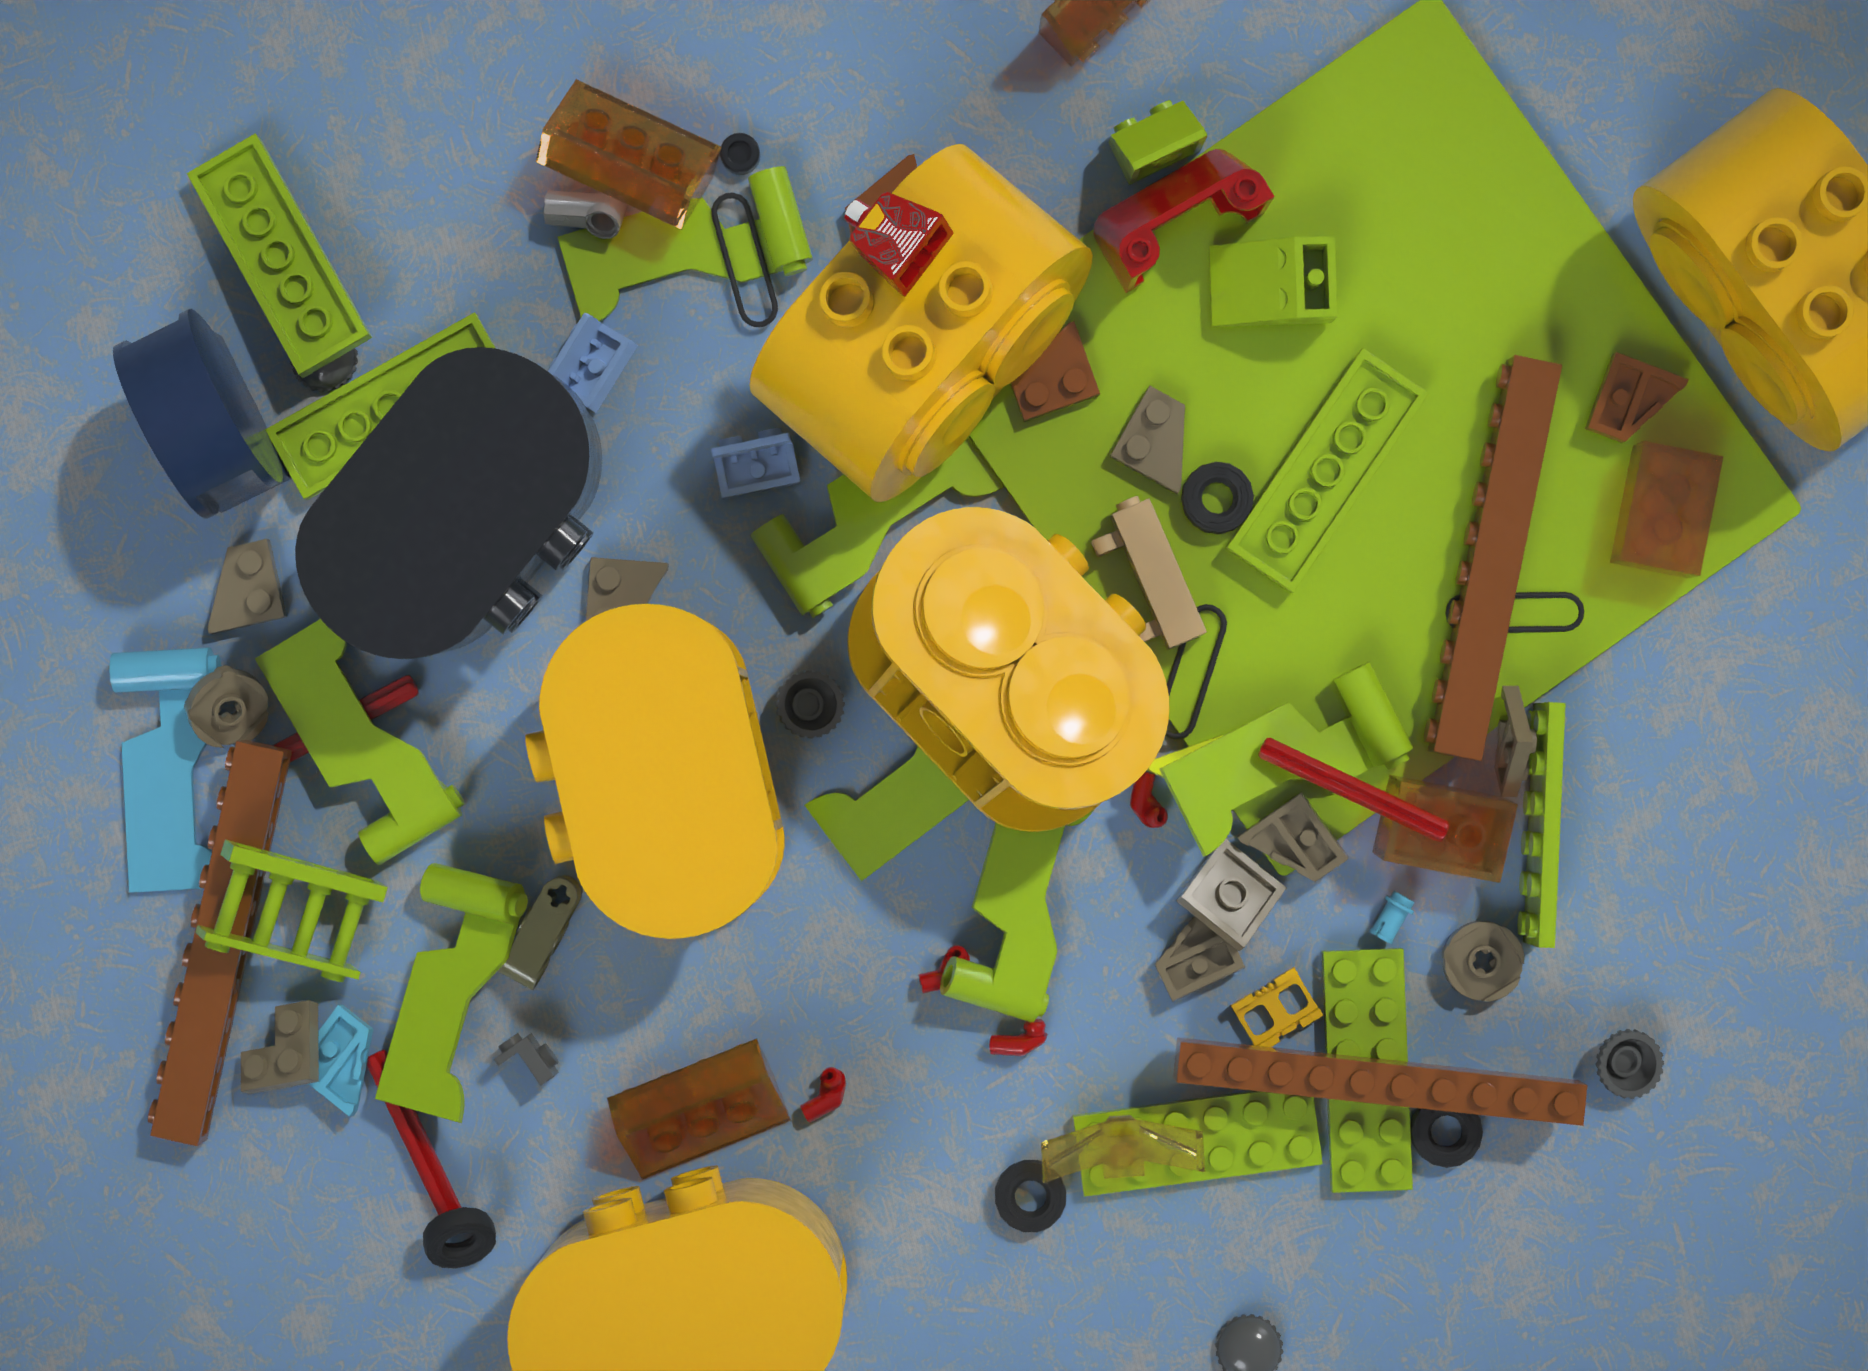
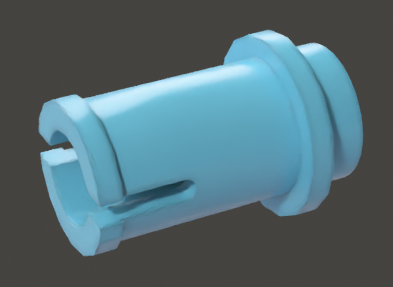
(1392, 916)

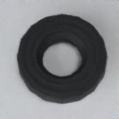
(1220, 473)
(1440, 1155)
(1029, 1220)
(454, 1223)

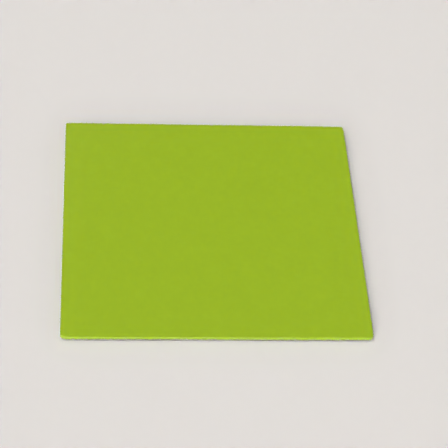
(1448, 263)

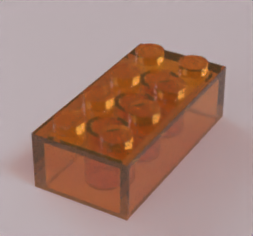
(628, 154)

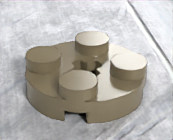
(214, 690)
(1505, 966)

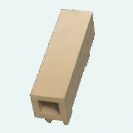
(1156, 572)

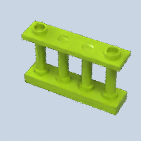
(283, 871)

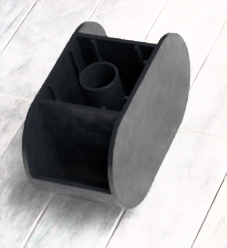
(452, 507)

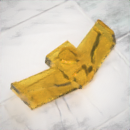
(1122, 1148)

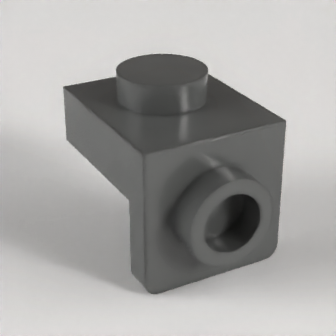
(538, 1058)

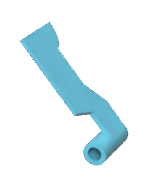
(160, 770)

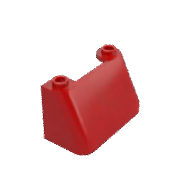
(1128, 227)

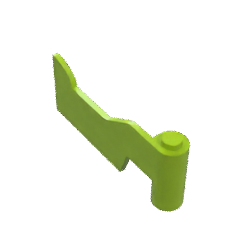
(654, 249)
(846, 552)
(351, 747)
(1231, 772)
(888, 815)
(1012, 899)
(443, 986)

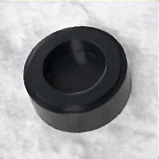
(740, 153)

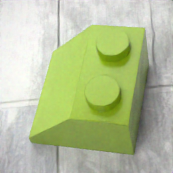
(1157, 140)

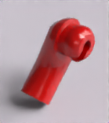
(1145, 804)
(931, 980)
(1021, 1044)
(829, 1097)

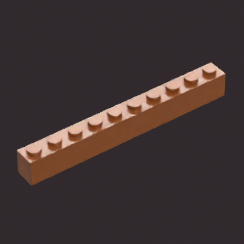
(1493, 557)
(212, 977)
(1380, 1081)

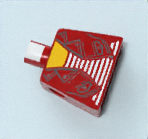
(897, 237)

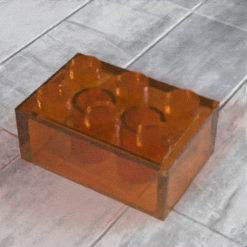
(1666, 509)
(1476, 834)

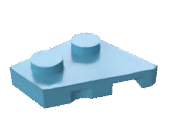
(343, 1059)

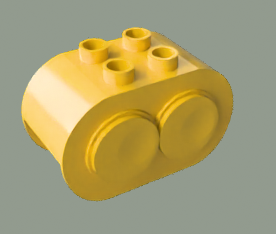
(1771, 253)
(903, 380)
(1010, 667)
(657, 771)
(686, 1283)

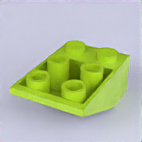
(1274, 282)

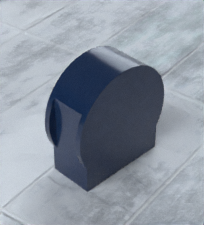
(198, 415)

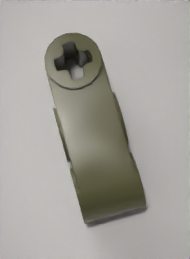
(541, 932)

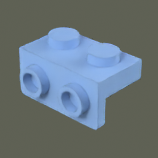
(592, 360)
(755, 463)

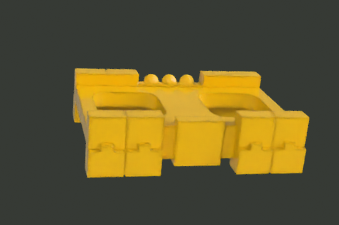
(1269, 998)

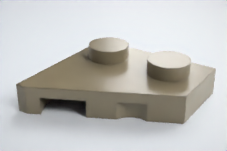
(1155, 440)

